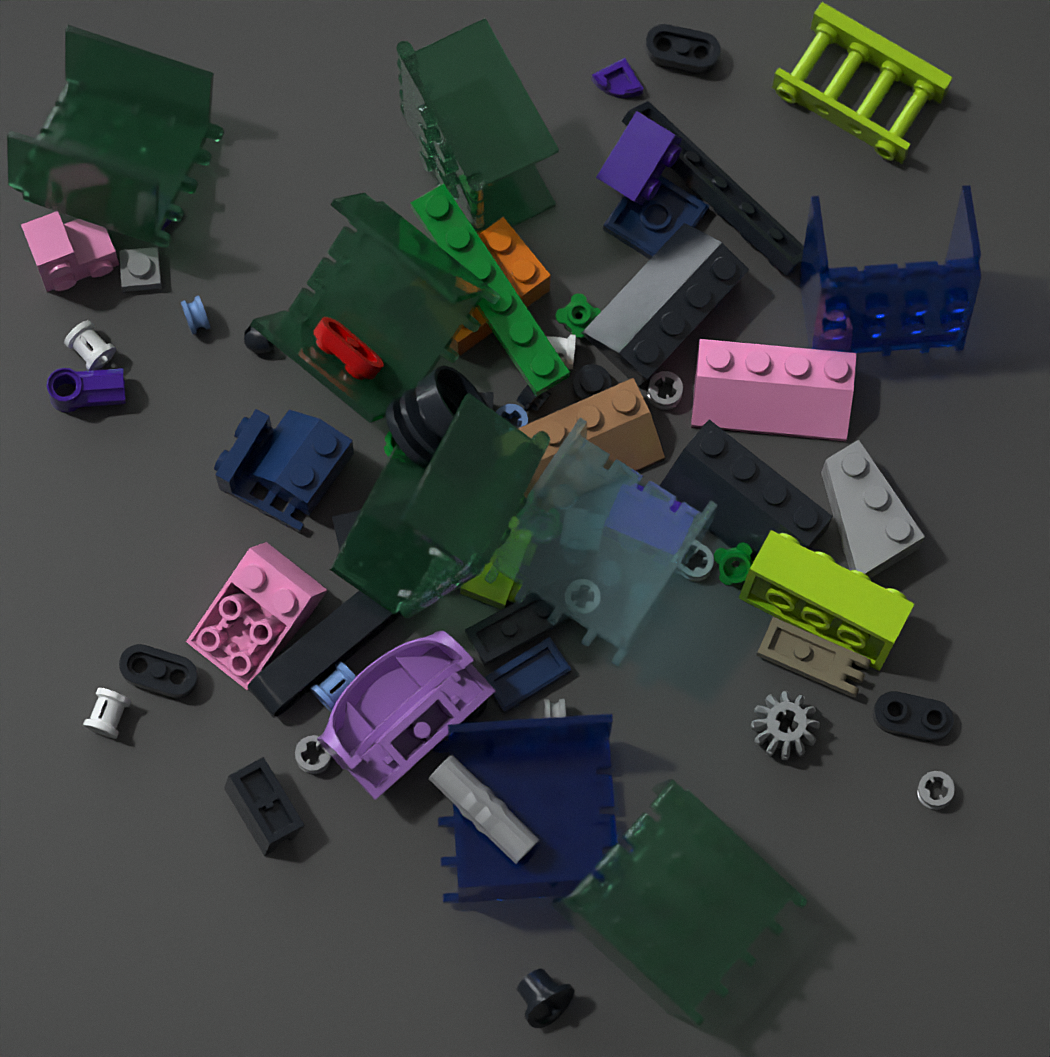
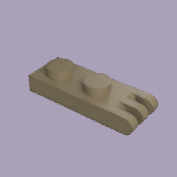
(812, 657)

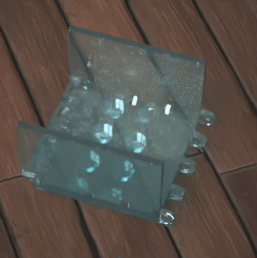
(599, 543)

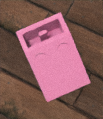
(256, 613)

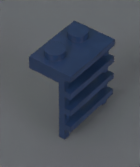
(231, 464)

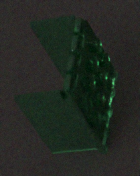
(476, 125)
(118, 138)
(391, 293)
(441, 524)
(678, 902)

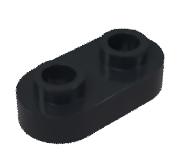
(683, 46)
(160, 669)
(913, 716)

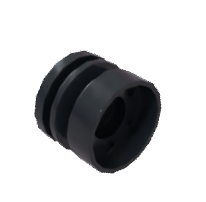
(425, 412)

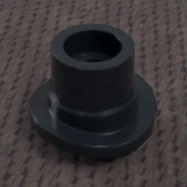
(544, 998)

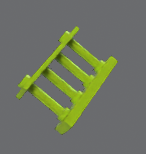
(862, 46)

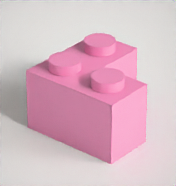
(69, 250)

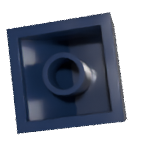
(301, 460)

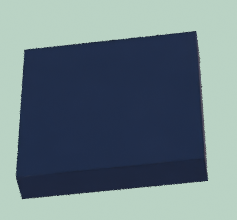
(654, 222)

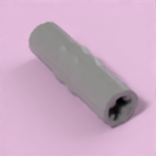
(483, 808)

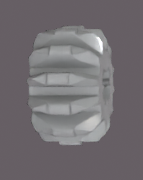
(800, 725)

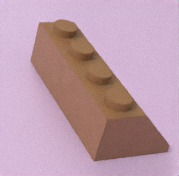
(615, 423)

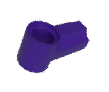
(92, 388)

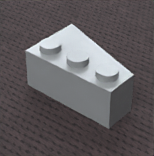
(867, 512)

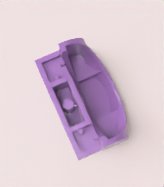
(401, 709)

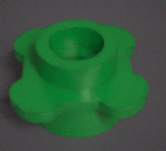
(567, 315)
(725, 557)

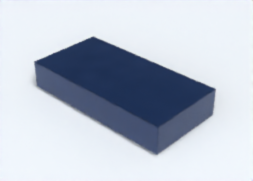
(527, 675)

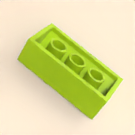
(825, 598)

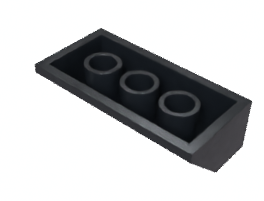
(664, 302)
(746, 490)

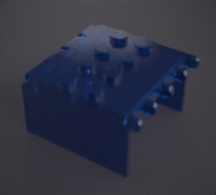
(891, 305)
(551, 785)

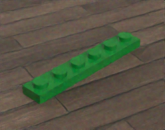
(509, 316)

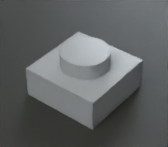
(140, 269)

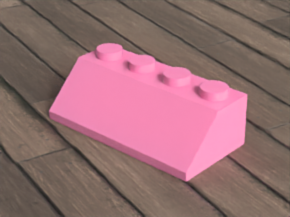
(773, 389)

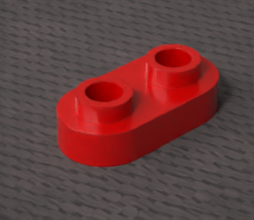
(339, 341)

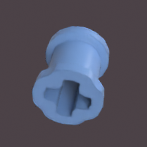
(322, 691)

